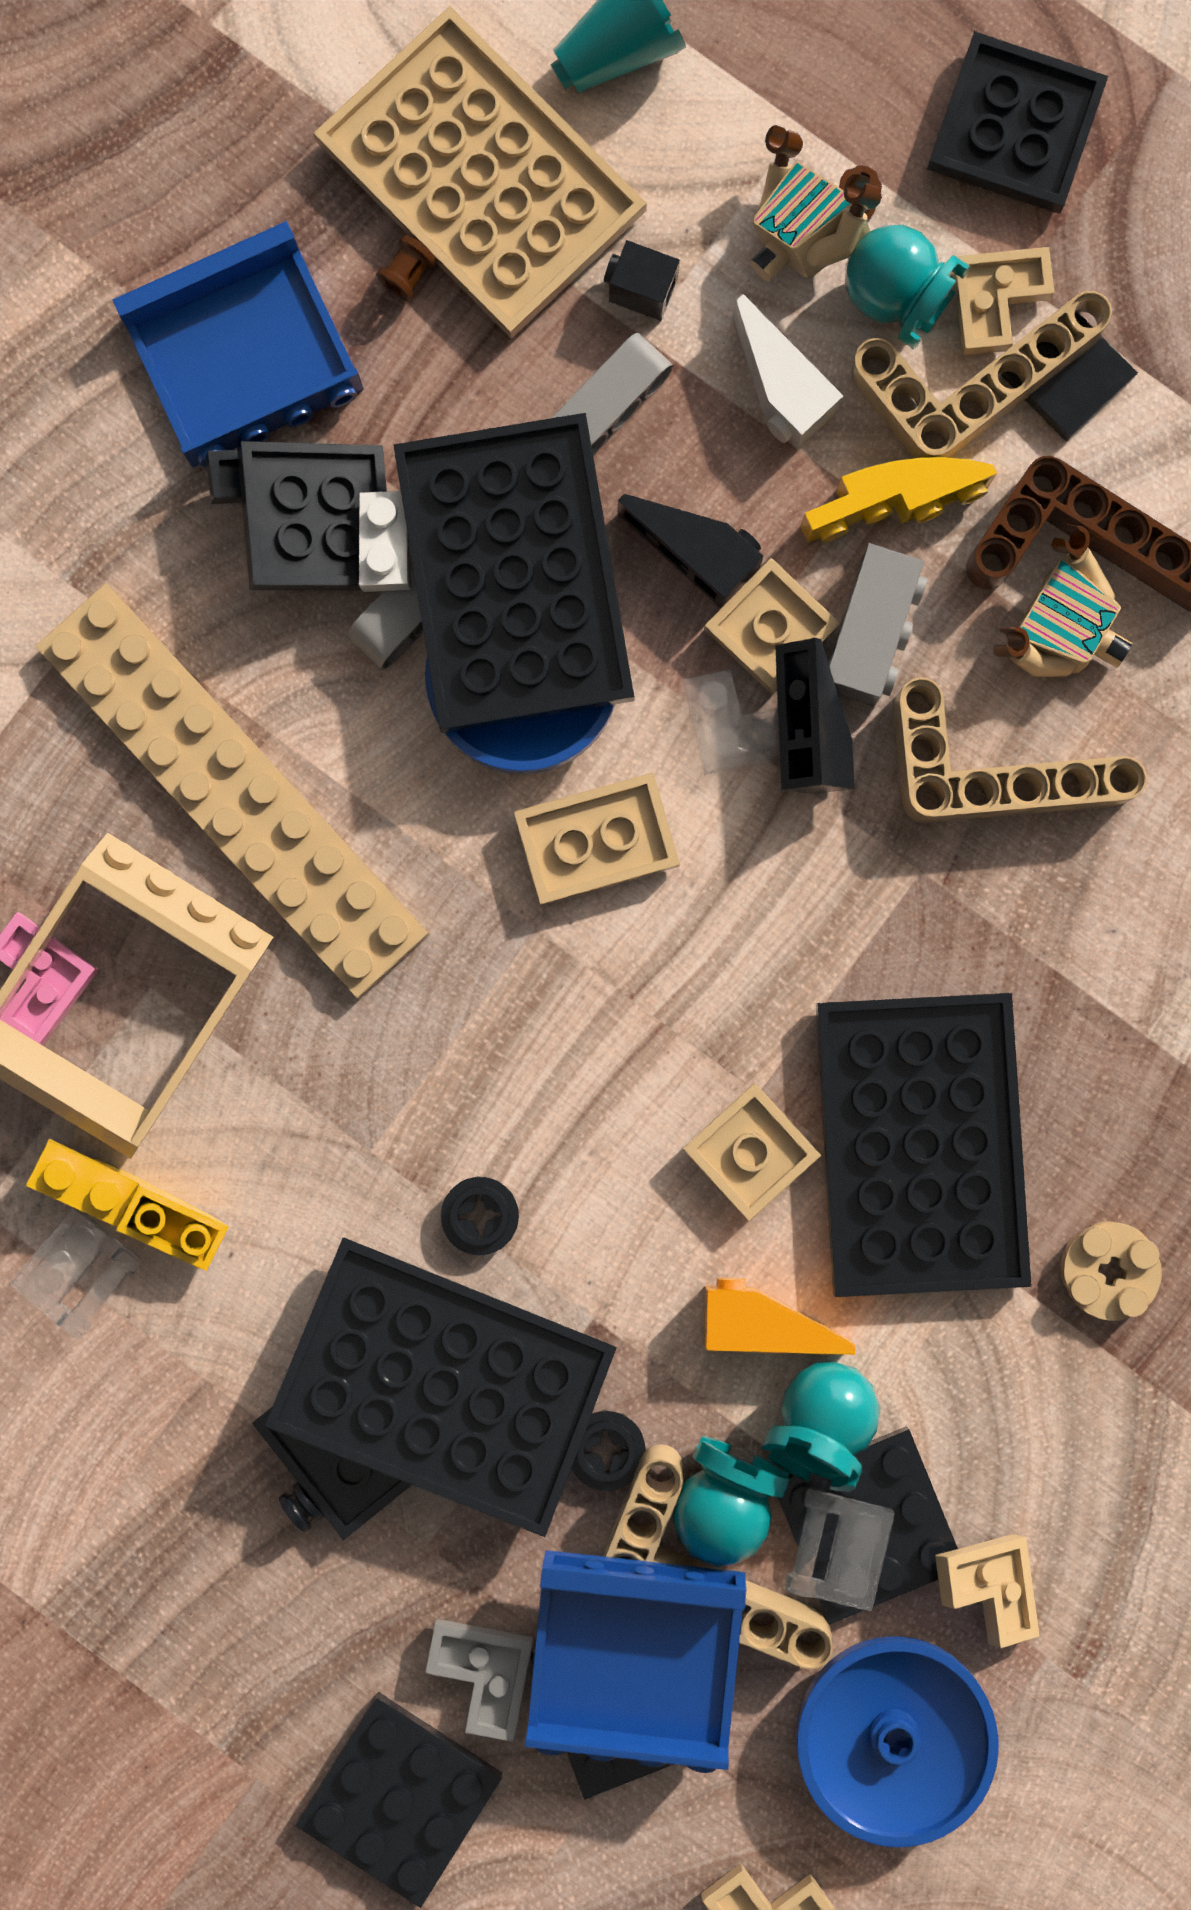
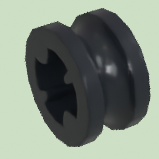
(300, 1508)

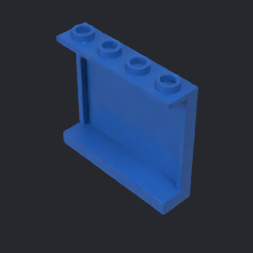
(239, 344)
(635, 1660)

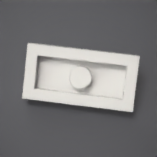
(383, 543)

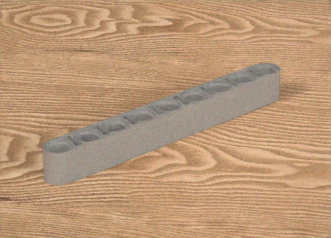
(609, 402)

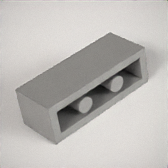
(876, 624)

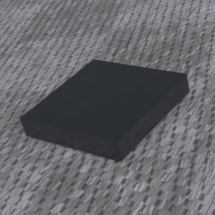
(1080, 388)

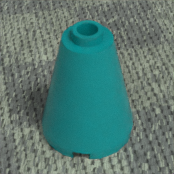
(614, 41)

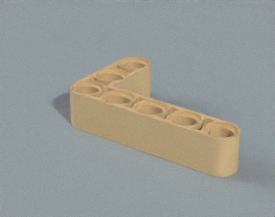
(983, 388)
(996, 781)
(642, 1544)

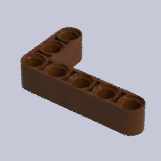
(1108, 512)

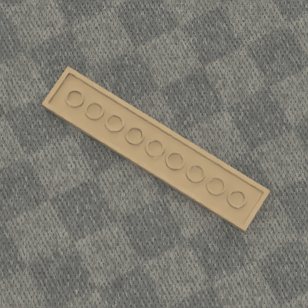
(232, 790)

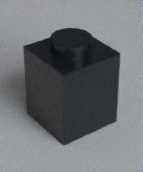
(642, 279)

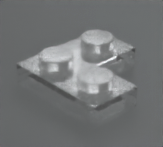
(721, 732)

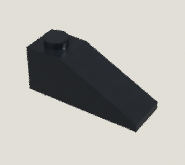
(701, 548)
(811, 722)

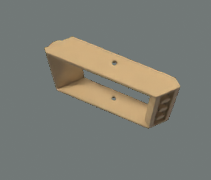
(175, 909)

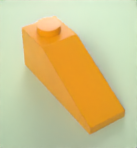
(755, 1322)

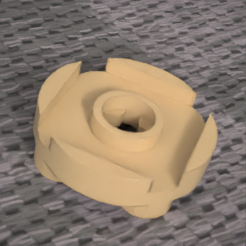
(1135, 1255)

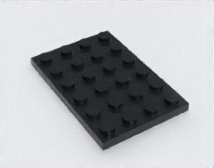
(513, 573)
(923, 1145)
(442, 1387)

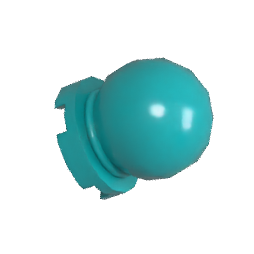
(900, 279)
(827, 1420)
(726, 1506)

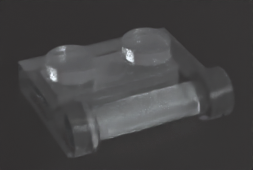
(63, 1262)
(855, 1552)

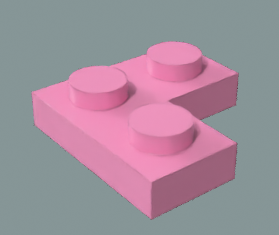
(50, 986)

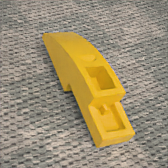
(912, 486)
(128, 1204)

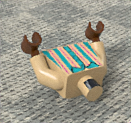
(805, 216)
(1067, 616)

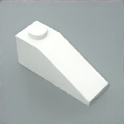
(789, 387)

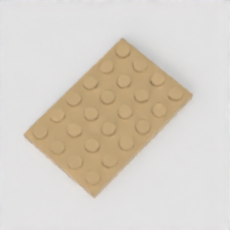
(480, 171)

